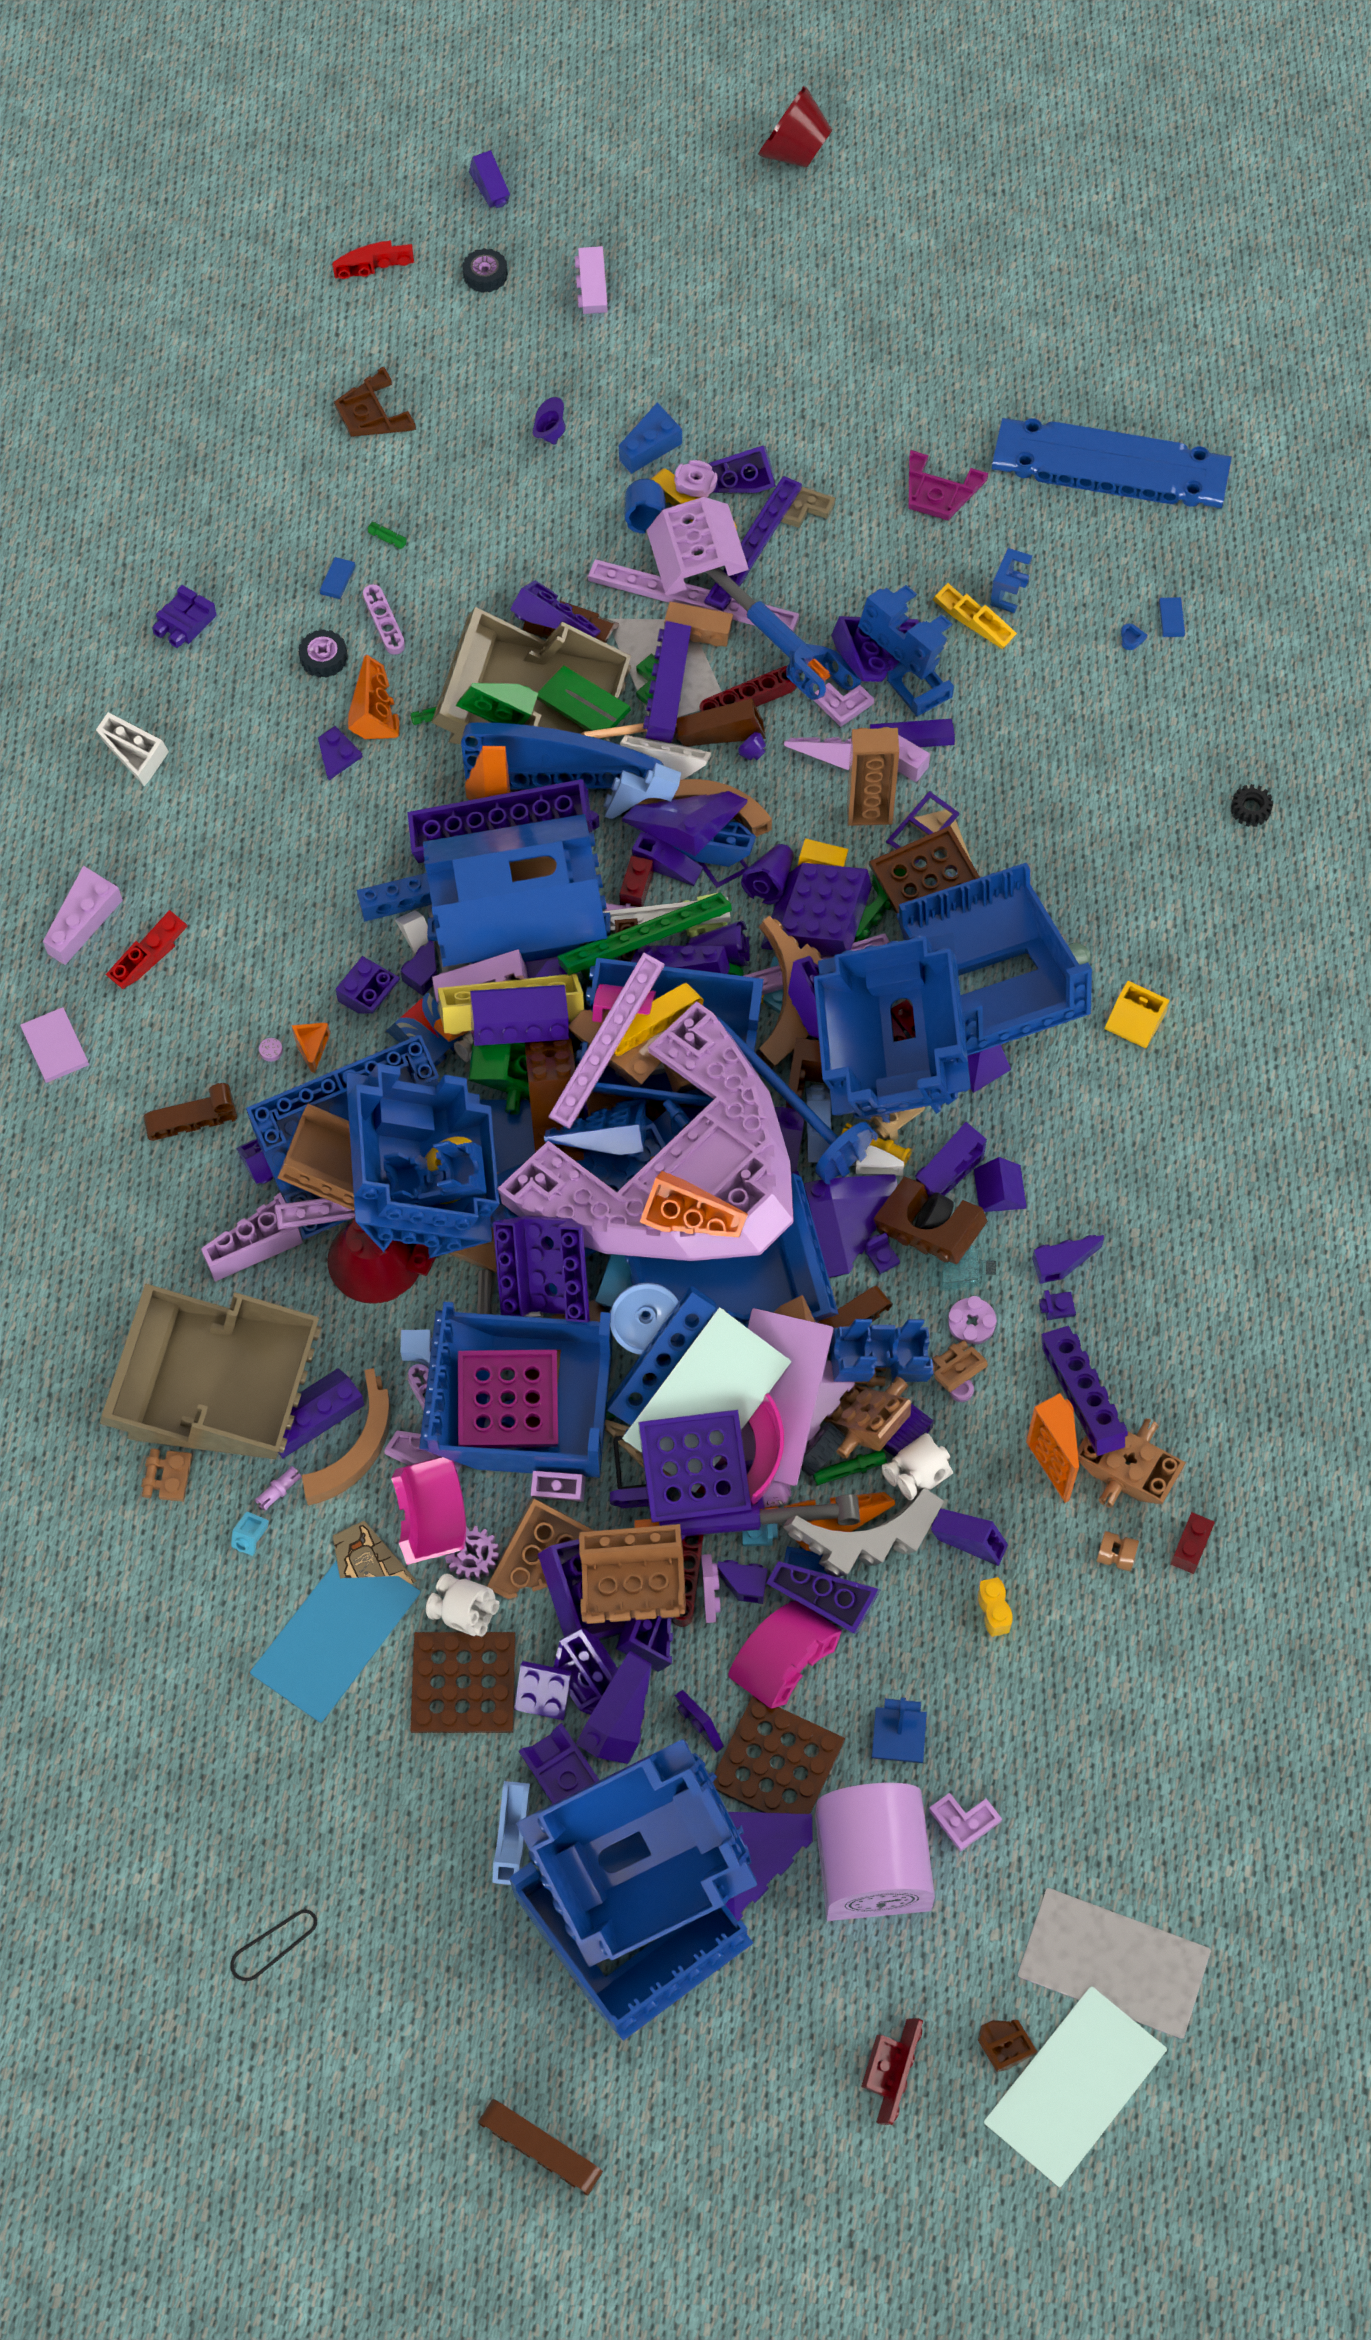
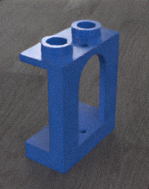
(940, 693)

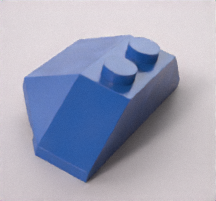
(727, 847)

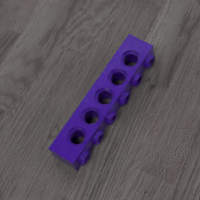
(1083, 1390)

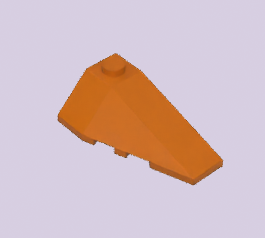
(869, 1507)

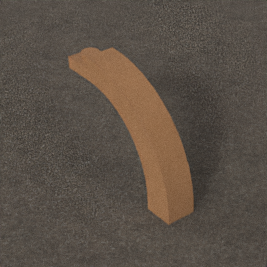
(750, 816)
(354, 1464)

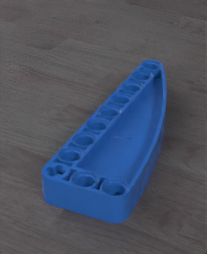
(553, 752)

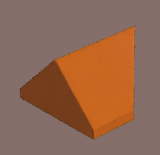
(311, 1042)

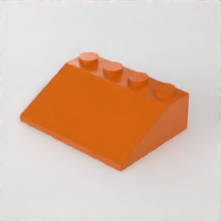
(1055, 1443)

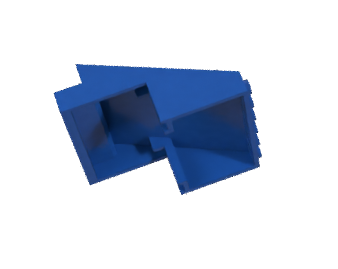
(763, 1282)

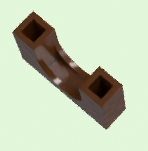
(945, 1242)

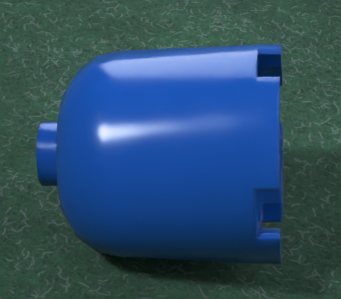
(643, 504)

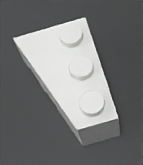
(134, 747)

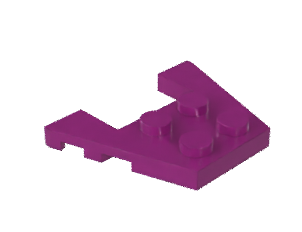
(938, 495)

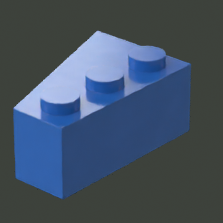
(650, 439)

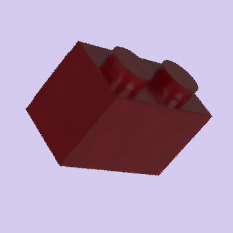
(636, 882)
(1192, 1543)

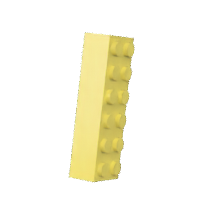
(456, 1002)

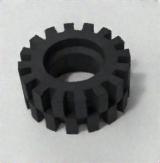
(1253, 794)

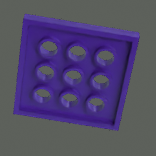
(687, 1505)

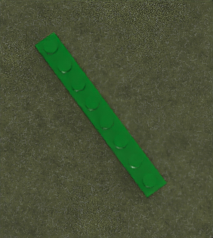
(645, 933)

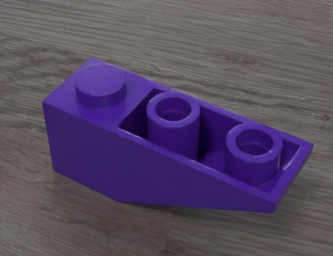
(667, 859)
(1059, 1260)

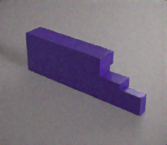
(925, 732)

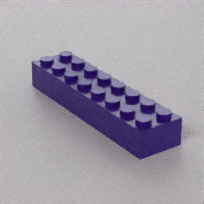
(498, 812)

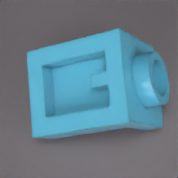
(248, 1532)
(760, 1537)

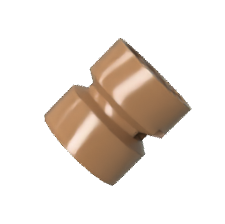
(1126, 1554)

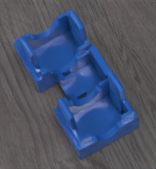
(918, 646)
(457, 1177)
(862, 1348)

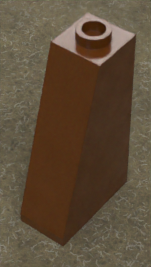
(720, 725)

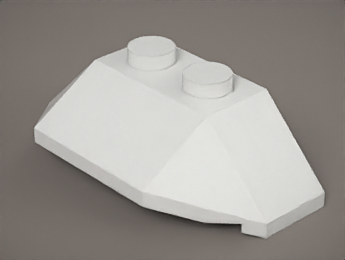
(677, 757)

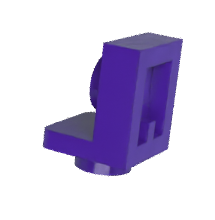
(881, 1253)
(1057, 1305)

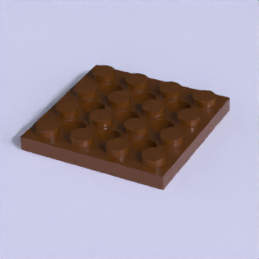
(923, 849)
(474, 1720)
(782, 1723)

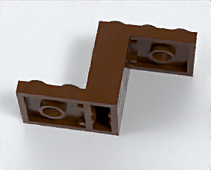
(805, 1066)
(549, 1071)

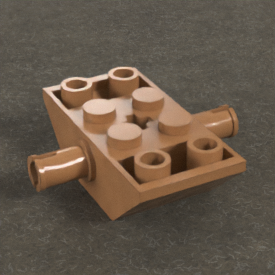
(870, 1416)
(1147, 1476)

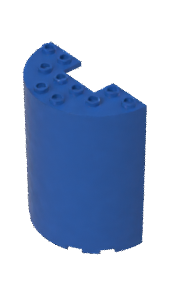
(726, 995)

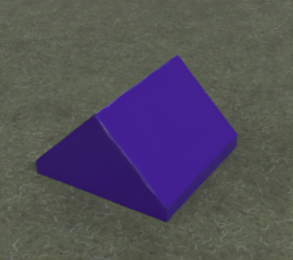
(1000, 1186)

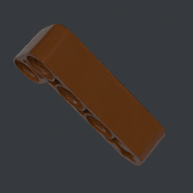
(192, 1115)

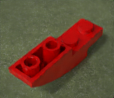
(364, 259)
(148, 952)

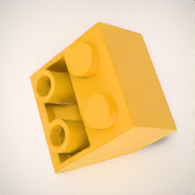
(1137, 1014)

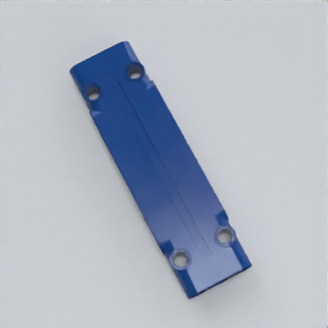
(1112, 462)

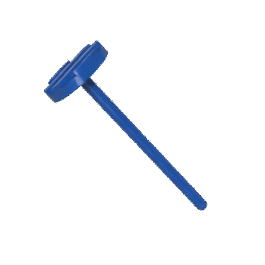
(842, 1149)

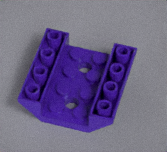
(530, 1265)

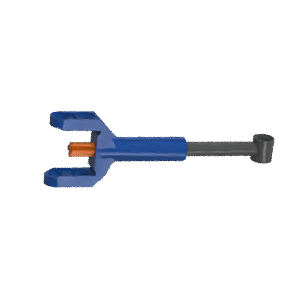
(811, 659)

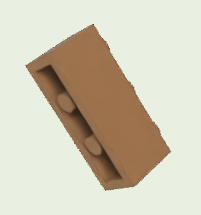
(706, 624)

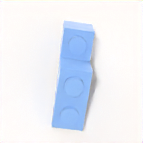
(632, 789)
(819, 1102)
(416, 1346)
(510, 1841)

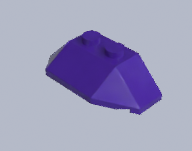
(802, 992)
(590, 1668)

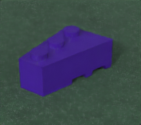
(953, 1161)
(648, 1640)

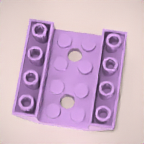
(710, 532)

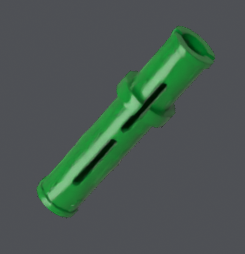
(843, 1469)

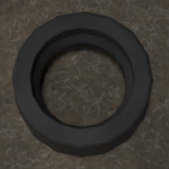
(934, 1212)

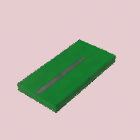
(582, 701)

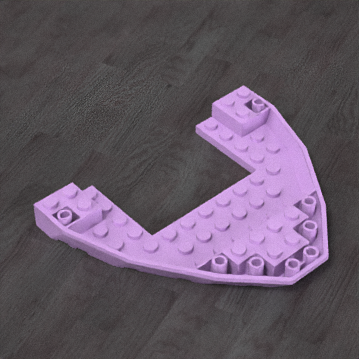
(725, 1150)

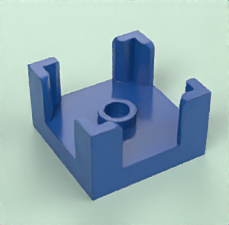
(1008, 579)

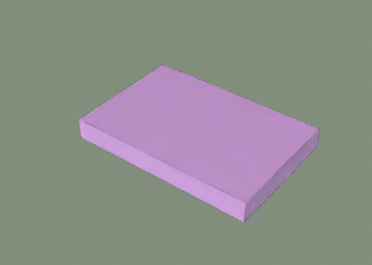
(54, 1045)

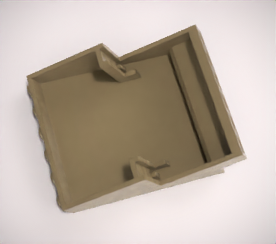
(505, 654)
(211, 1373)

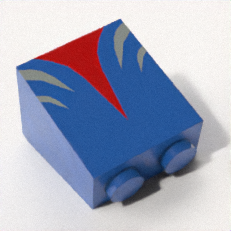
(421, 1020)

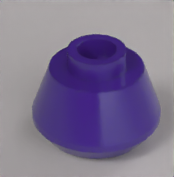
(752, 747)

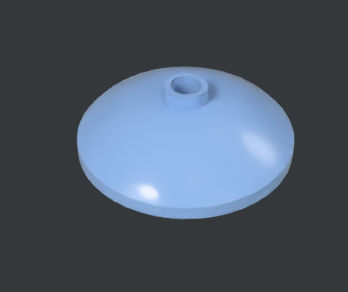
(628, 1325)

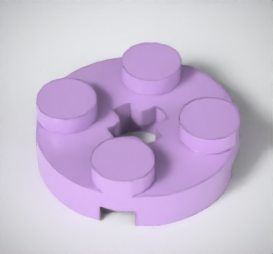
(688, 485)
(969, 1333)

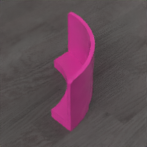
(606, 997)
(769, 1446)
(432, 1508)
(779, 1651)

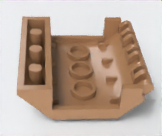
(632, 1574)

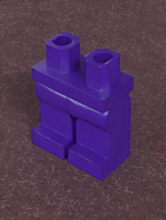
(184, 617)

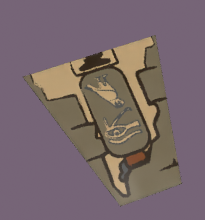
(365, 1555)

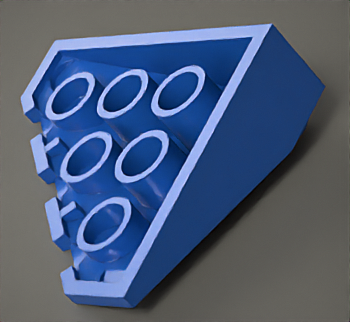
(610, 1131)

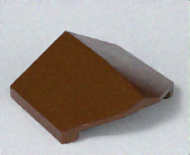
(1005, 2043)

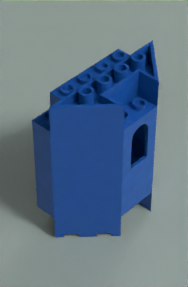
(488, 915)
(855, 1028)
(409, 1119)
(692, 1843)

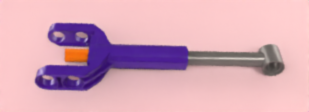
(845, 1510)

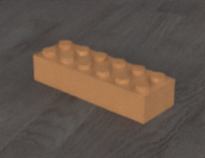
(872, 776)

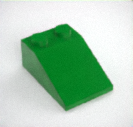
(499, 702)

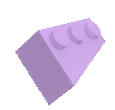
(591, 280)

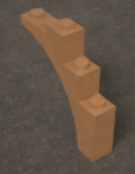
(789, 1024)

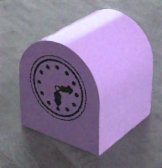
(874, 1851)

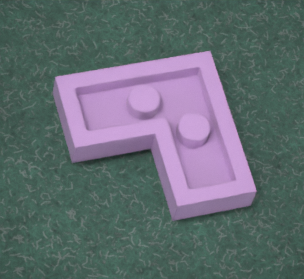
(846, 707)
(710, 1583)
(961, 1826)

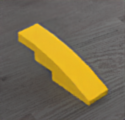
(974, 616)

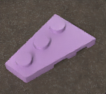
(405, 1448)

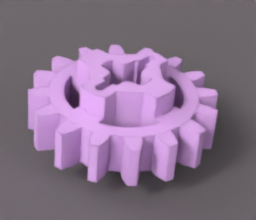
(479, 1546)

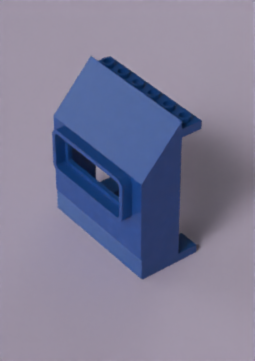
(992, 923)
(580, 1389)
(654, 1975)

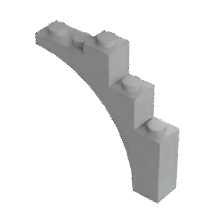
(841, 1548)

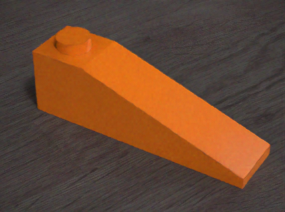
(370, 706)
(489, 774)
(689, 1209)

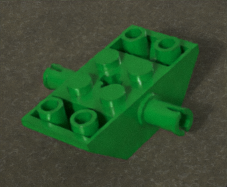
(502, 1069)

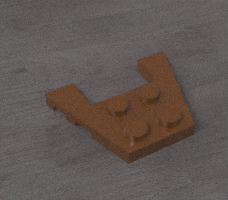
(363, 412)

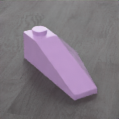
(830, 751)

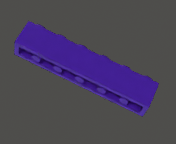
(668, 682)

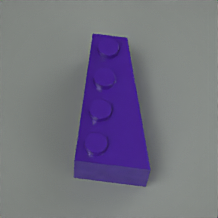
(688, 957)

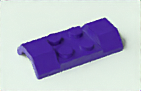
(558, 1765)

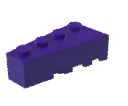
(832, 1597)

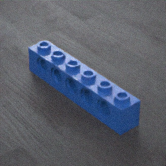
(394, 897)
(691, 1303)

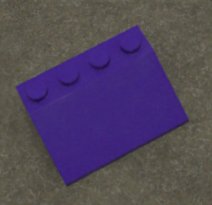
(563, 1576)

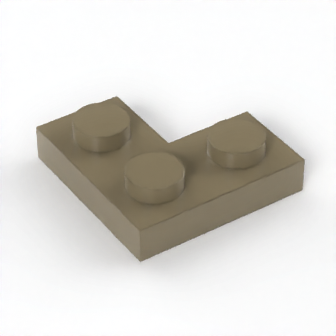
(808, 502)

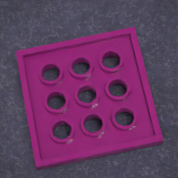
(495, 1410)

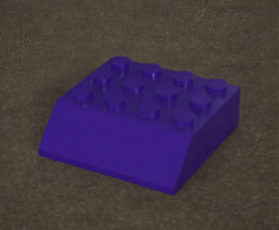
(823, 906)

